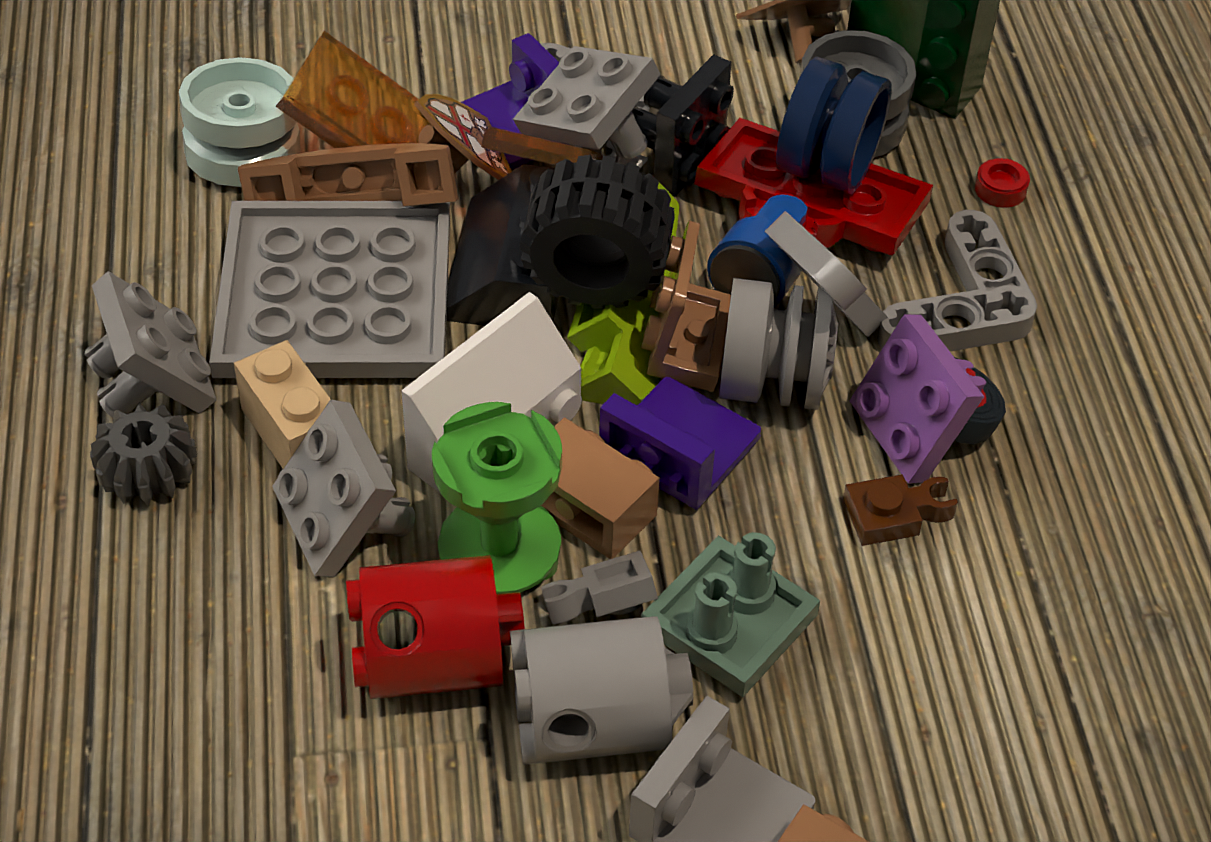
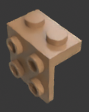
(691, 321)

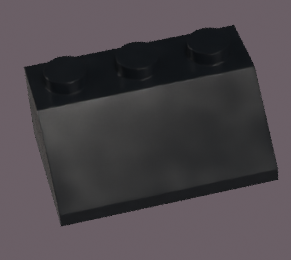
(488, 262)

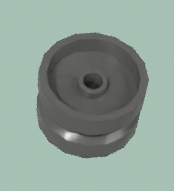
(879, 56)

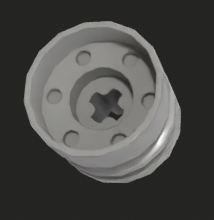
(777, 344)

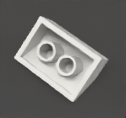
(509, 360)

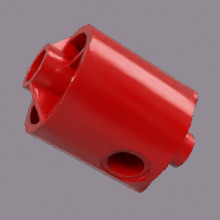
(456, 620)

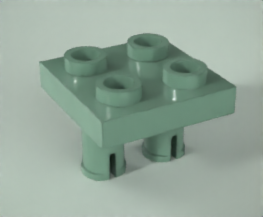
(733, 611)

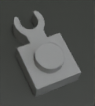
(607, 587)

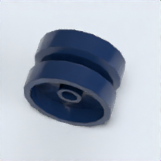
(833, 125)

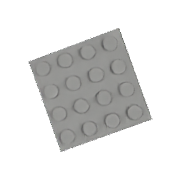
(341, 281)

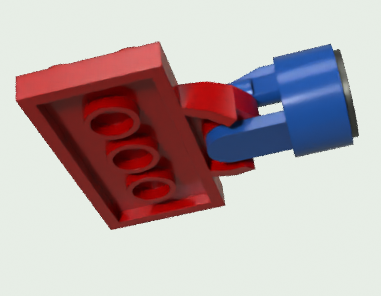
(746, 170)

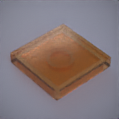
(533, 147)

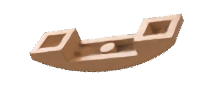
(356, 173)

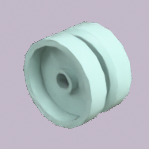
(234, 117)

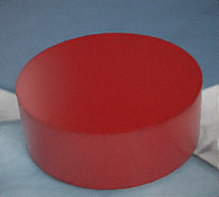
(1002, 182)

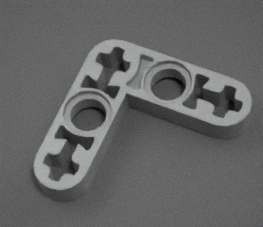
(826, 272)
(995, 308)

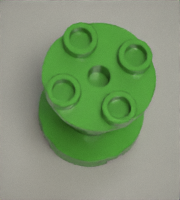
(498, 475)

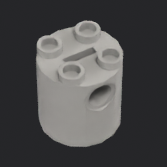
(597, 689)

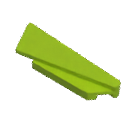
(614, 345)

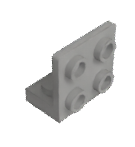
(711, 791)

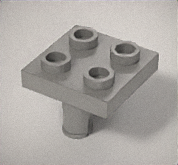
(591, 101)
(150, 346)
(339, 491)

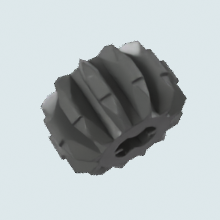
(143, 453)

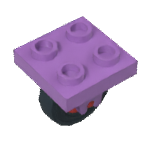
(925, 399)

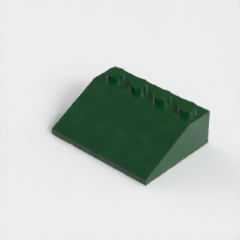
(943, 38)

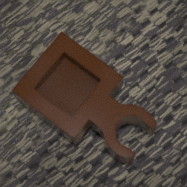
(891, 511)

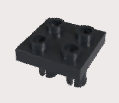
(688, 121)

